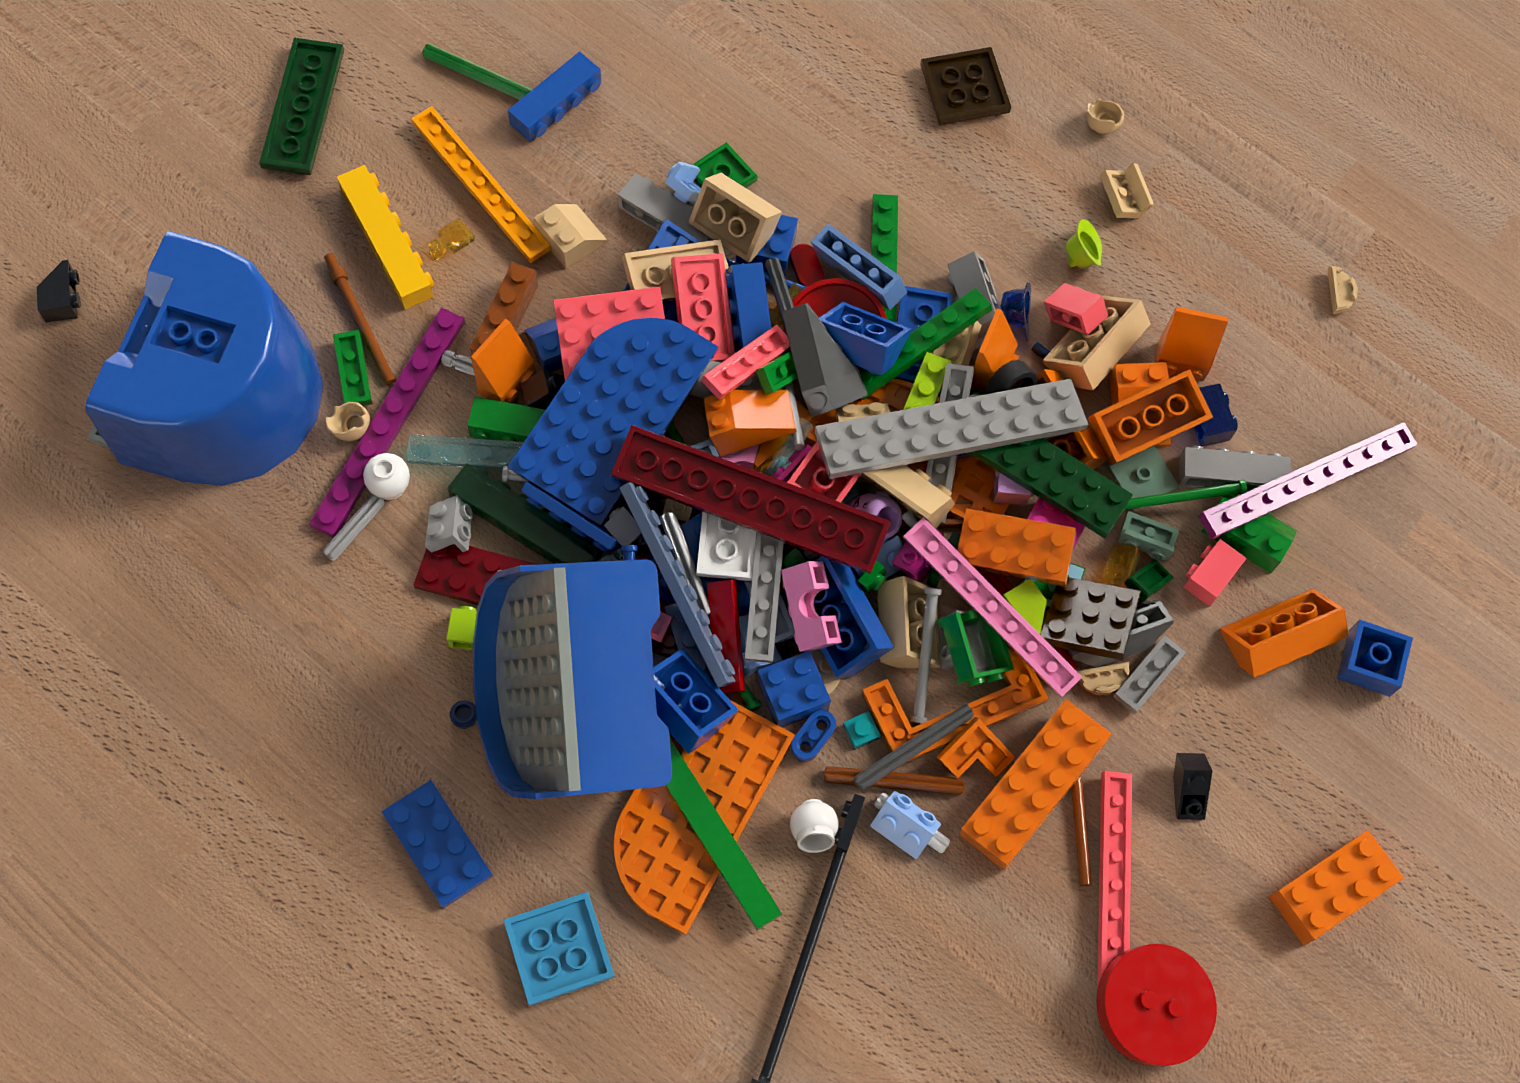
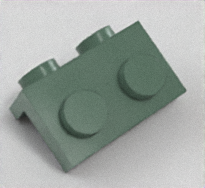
(1149, 536)

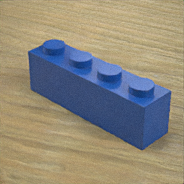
(555, 97)
(747, 302)

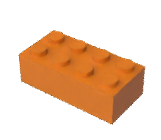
(1150, 417)
(1017, 546)
(1336, 887)

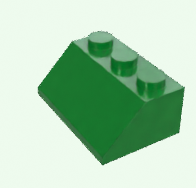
(1261, 540)

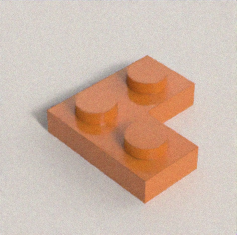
(975, 743)

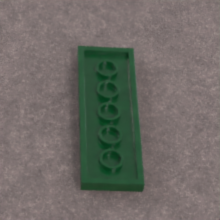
(302, 106)
(1060, 482)

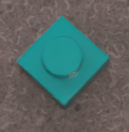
(861, 730)

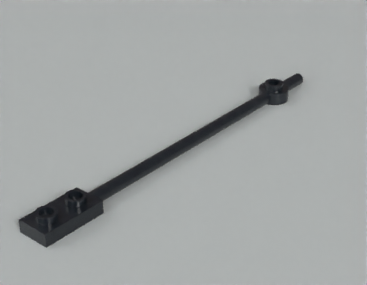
(842, 839)

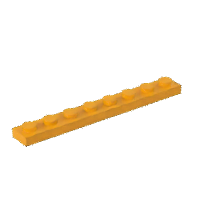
(481, 184)

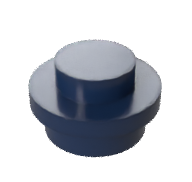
(463, 714)

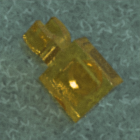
(453, 236)

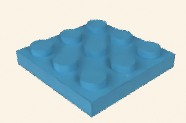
(558, 949)

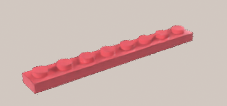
(1114, 868)

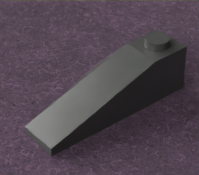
(821, 366)

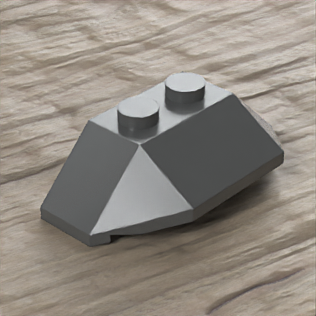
(1148, 625)

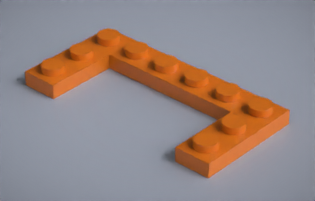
(1022, 694)

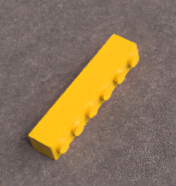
(385, 236)

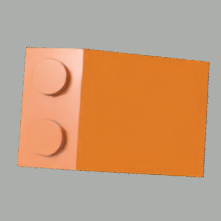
(1190, 342)
(995, 351)
(502, 364)
(1134, 378)
(748, 419)

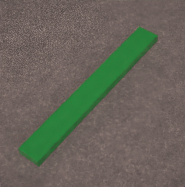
(720, 844)

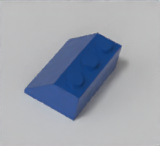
(866, 337)
(546, 345)
(689, 701)

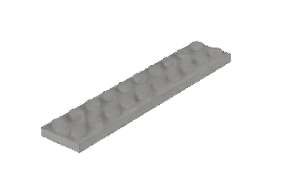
(950, 428)

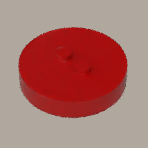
(1156, 1005)

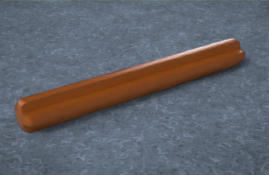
(898, 781)

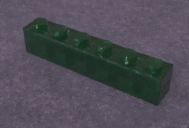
(521, 519)

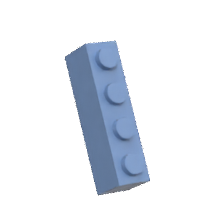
(859, 266)

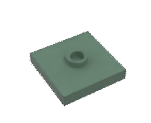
(1143, 474)

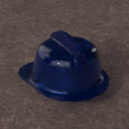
(1016, 307)

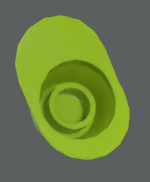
(1084, 246)

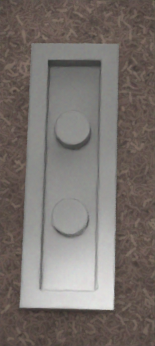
(1149, 674)

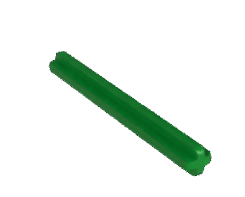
(475, 71)

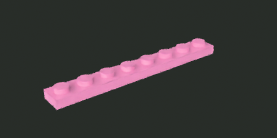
(992, 607)

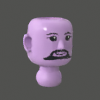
(881, 506)

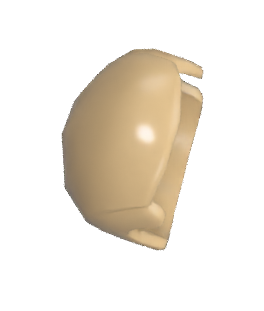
(1104, 116)
(348, 421)

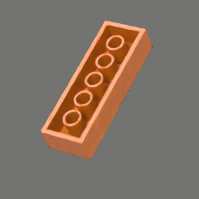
(1035, 784)

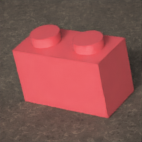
(1076, 308)
(1214, 572)

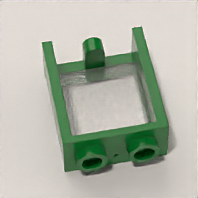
(975, 648)

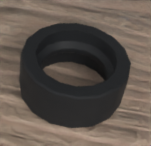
(1011, 376)

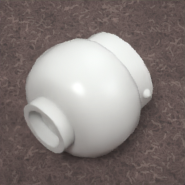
(386, 476)
(814, 826)

